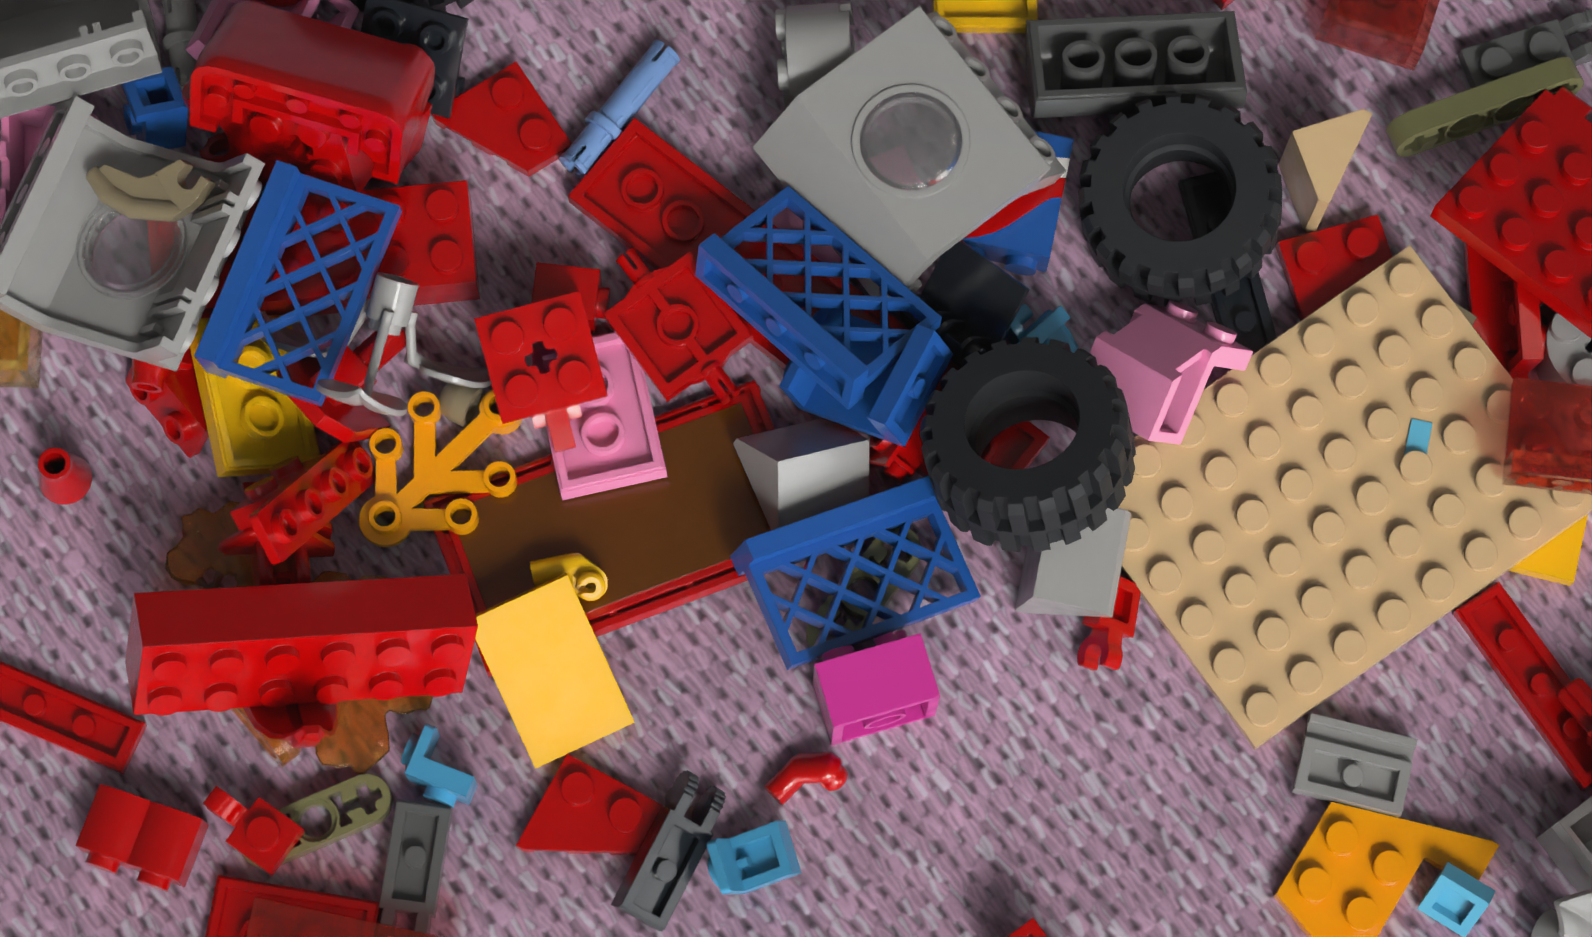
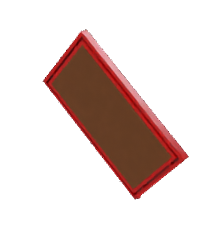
(652, 539)

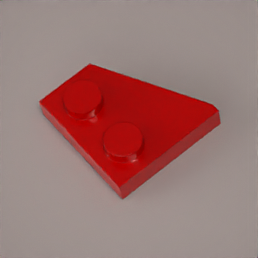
(508, 121)
(1331, 261)
(588, 814)

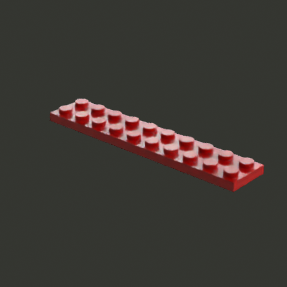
(668, 206)

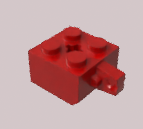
(572, 378)

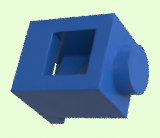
(156, 110)

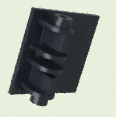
(434, 31)
(973, 300)

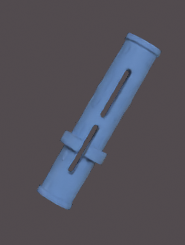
(619, 109)

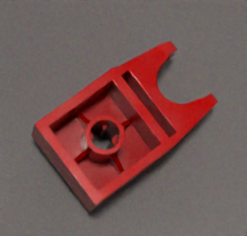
(273, 139)

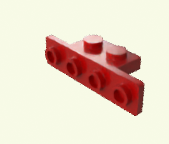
(1505, 315)
(303, 497)

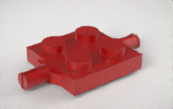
(677, 327)

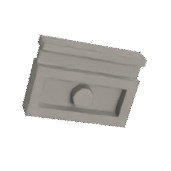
(1354, 765)

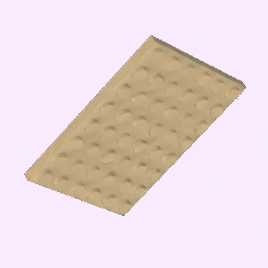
(1294, 529)

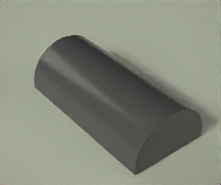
(1123, 60)

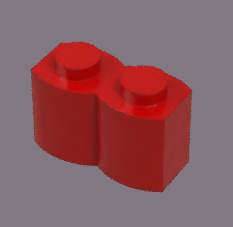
(141, 837)

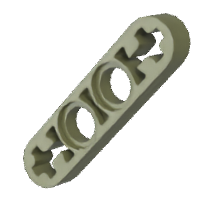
(1479, 107)

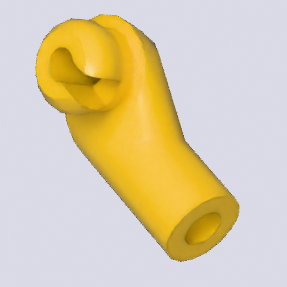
(585, 576)

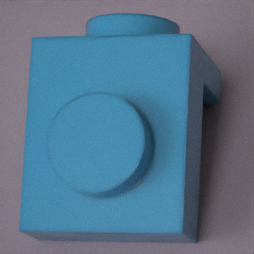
(442, 783)
(752, 859)

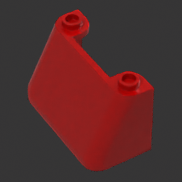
(314, 78)

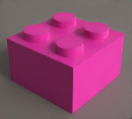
(875, 687)

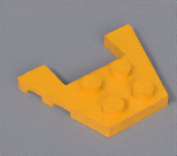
(1362, 865)

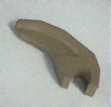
(152, 197)

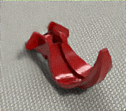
(296, 723)

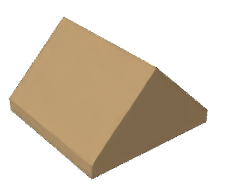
(1317, 161)

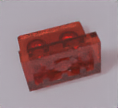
(1549, 436)

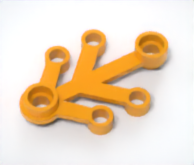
(433, 474)

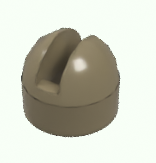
(459, 403)

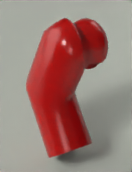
(807, 768)

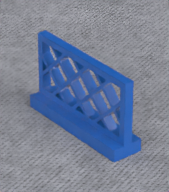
(256, 265)
(779, 313)
(828, 534)

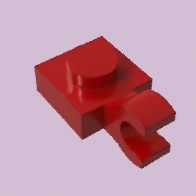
(1109, 631)
(259, 833)

